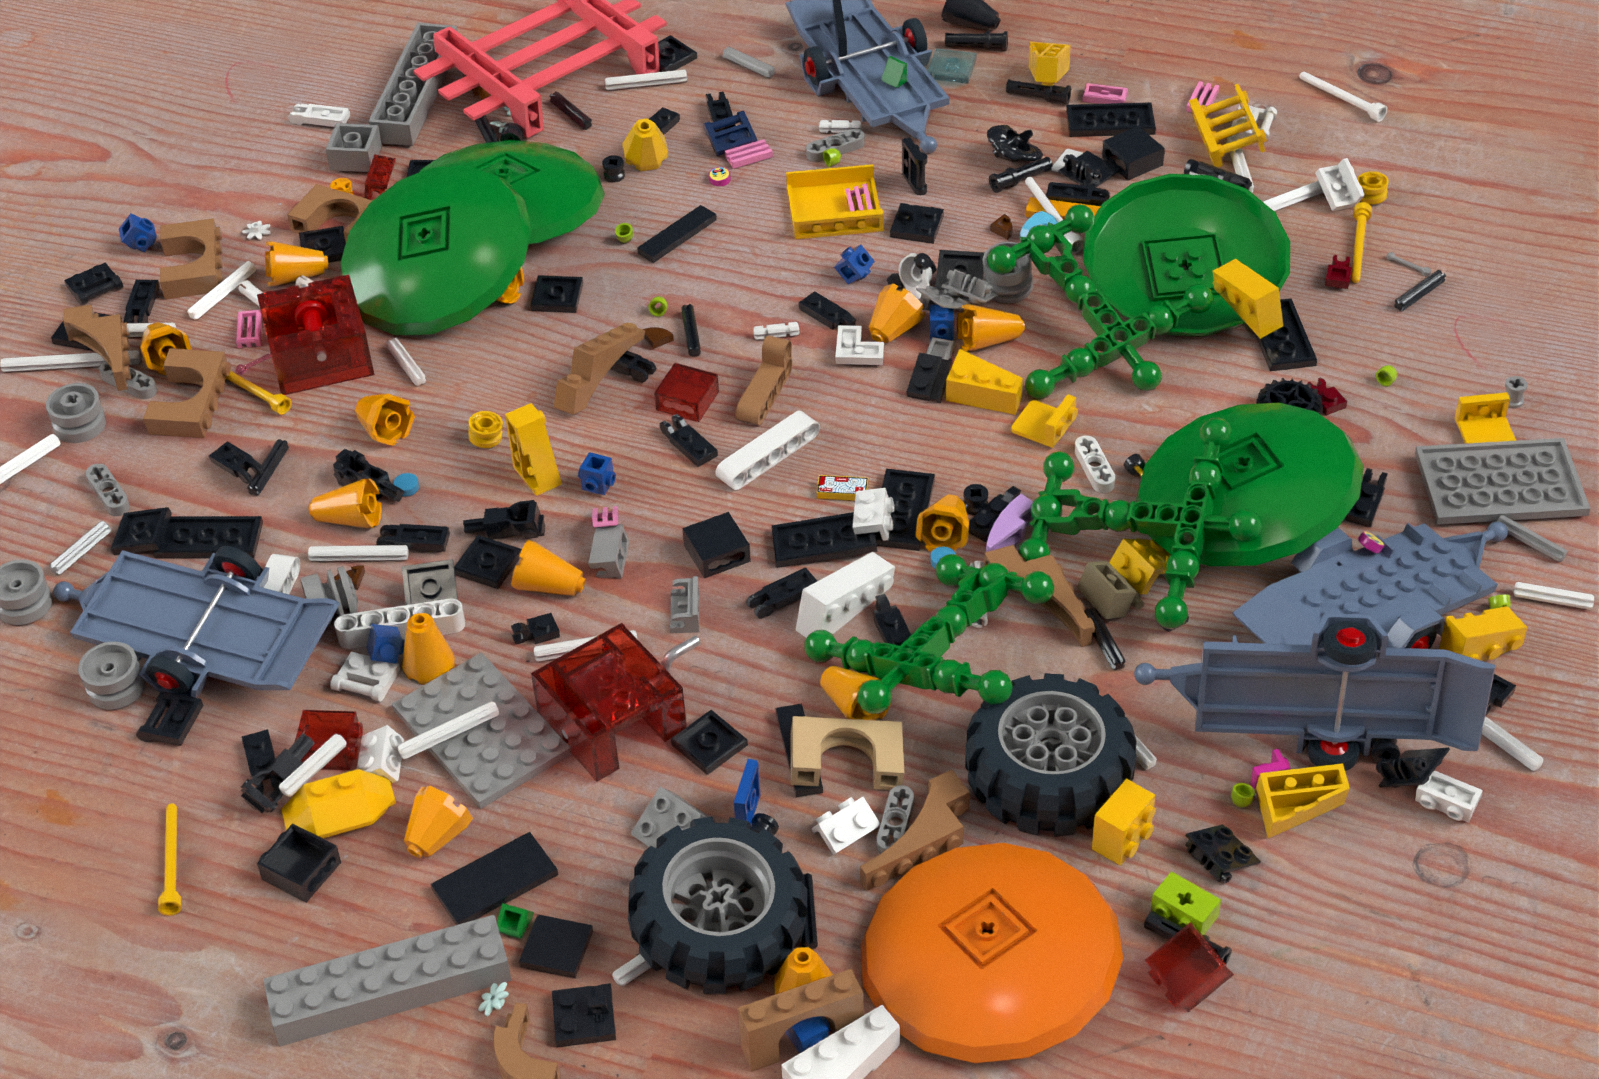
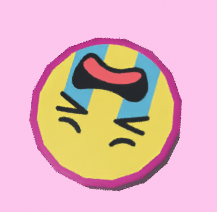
(719, 176)
(1371, 542)

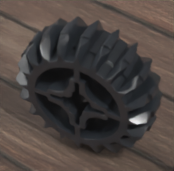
(1292, 394)

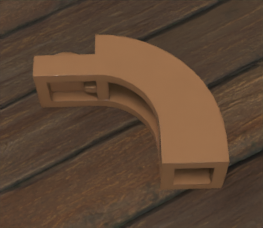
(510, 1057)

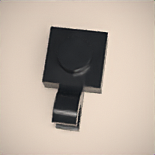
(538, 628)
(1500, 692)

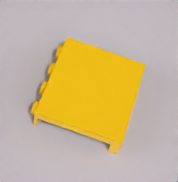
(821, 203)

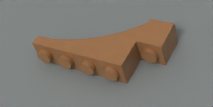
(103, 335)
(591, 364)
(1063, 601)
(930, 835)

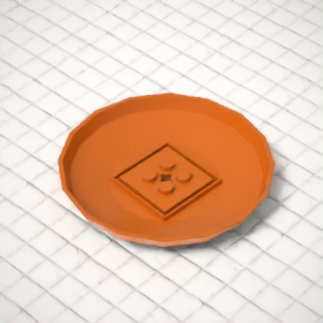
(1001, 991)

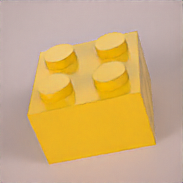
(1123, 822)

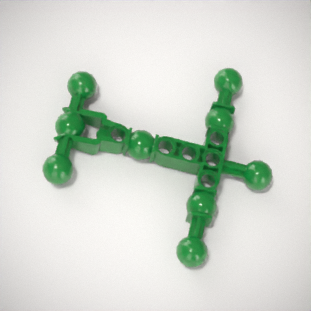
(1081, 291)
(1121, 515)
(919, 657)

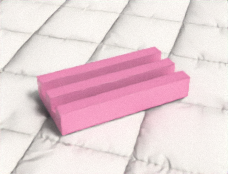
(1205, 90)
(1104, 94)
(748, 153)
(857, 192)
(258, 328)
(605, 515)

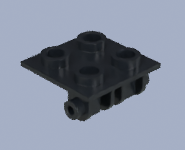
(1087, 169)
(1411, 768)
(1219, 851)

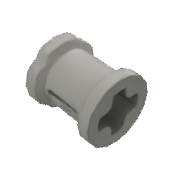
(1515, 388)

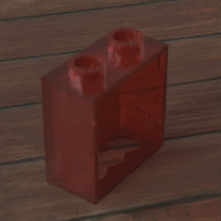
(687, 387)
(322, 725)
(1188, 968)

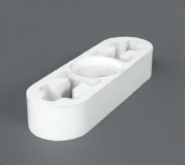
(1093, 473)

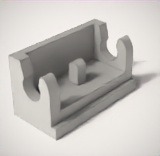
(609, 551)
(685, 606)

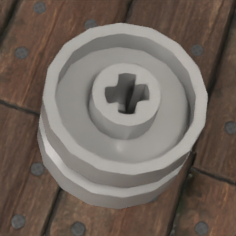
(76, 413)
(23, 592)
(111, 675)

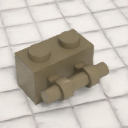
(1108, 590)

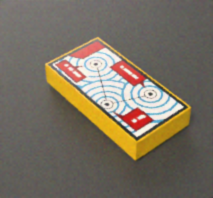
(840, 487)

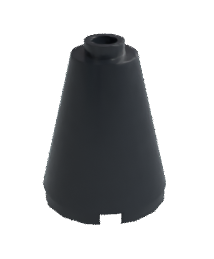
(971, 14)

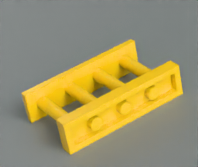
(1211, 138)

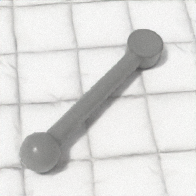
(1425, 271)

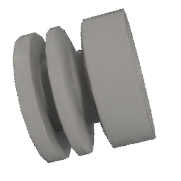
(1013, 285)
(339, 590)

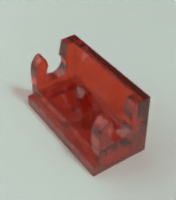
(378, 175)

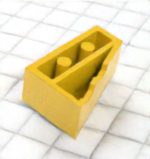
(1048, 61)
(1249, 296)
(983, 385)
(532, 449)
(1484, 635)
(1299, 795)

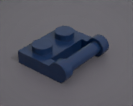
(730, 137)

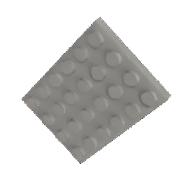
(1501, 479)
(495, 753)

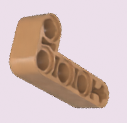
(767, 381)

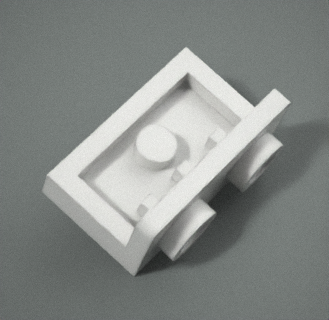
(1340, 185)
(873, 512)
(380, 753)
(1449, 796)
(847, 825)

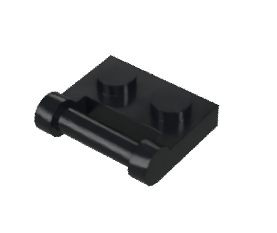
(914, 166)
(93, 283)
(176, 722)

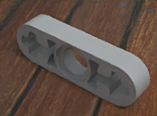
(848, 142)
(134, 386)
(107, 497)
(892, 810)

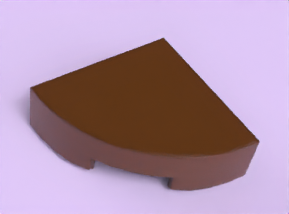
(1002, 227)
(657, 336)
(356, 574)

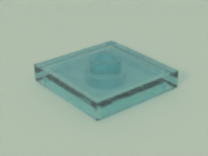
(952, 65)

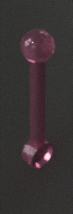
(241, 369)

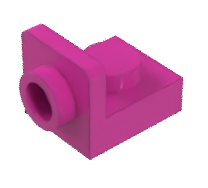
(1277, 763)

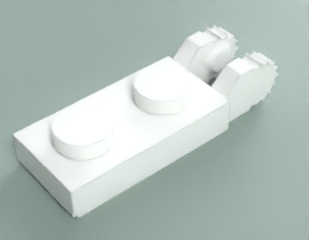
(318, 115)

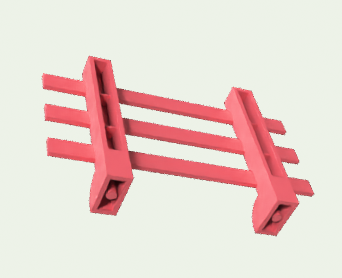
(520, 95)

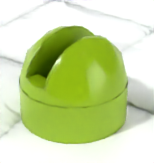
(831, 156)
(624, 232)
(660, 311)
(1386, 375)
(1499, 601)
(1242, 794)

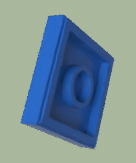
(748, 792)

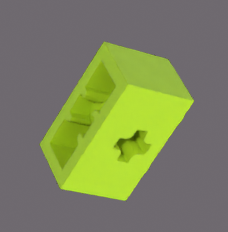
(1185, 903)

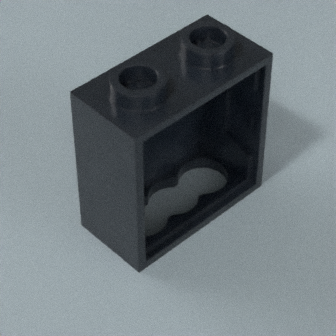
(1136, 150)
(715, 540)
(299, 862)

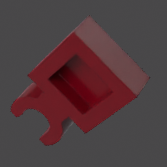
(1338, 273)
(1331, 399)

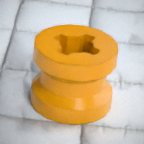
(343, 185)

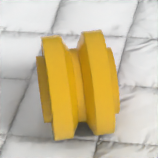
(1374, 187)
(485, 429)

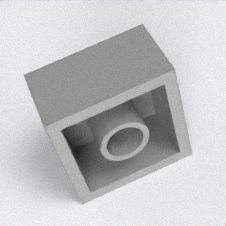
(353, 147)

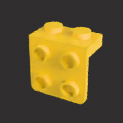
(1484, 418)
(1045, 423)
(1140, 562)

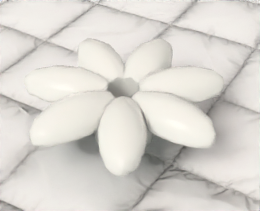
(256, 229)

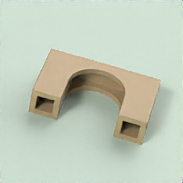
(877, 739)

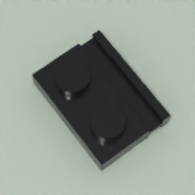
(929, 377)

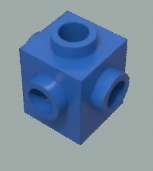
(137, 233)
(858, 261)
(597, 473)

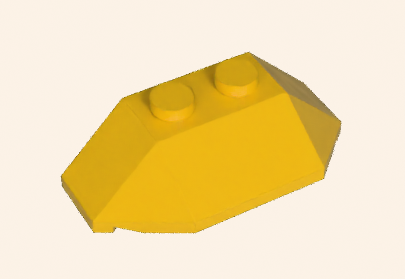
(339, 803)

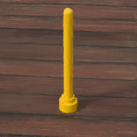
(1361, 213)
(279, 403)
(170, 901)

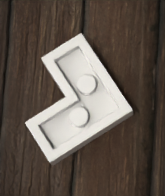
(853, 351)

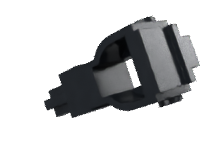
(348, 465)
(518, 519)
(280, 768)

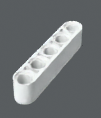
(767, 450)
(282, 572)
(354, 628)

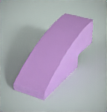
(1011, 524)

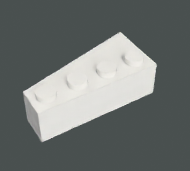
(843, 594)
(850, 1051)

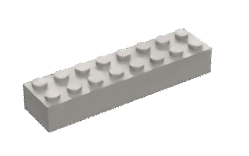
(407, 97)
(386, 980)

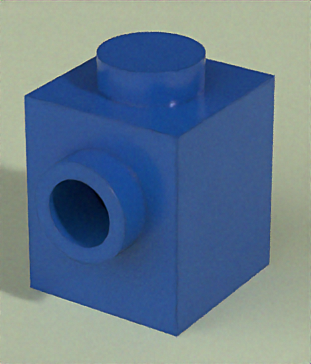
(941, 319)
(384, 643)
(808, 1032)

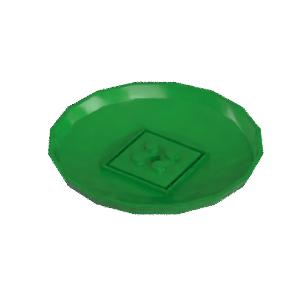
(553, 181)
(1177, 222)
(459, 269)
(1296, 476)

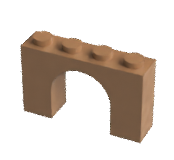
(323, 204)
(198, 276)
(194, 415)
(767, 1019)

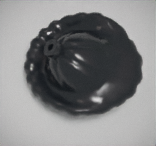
(1011, 145)

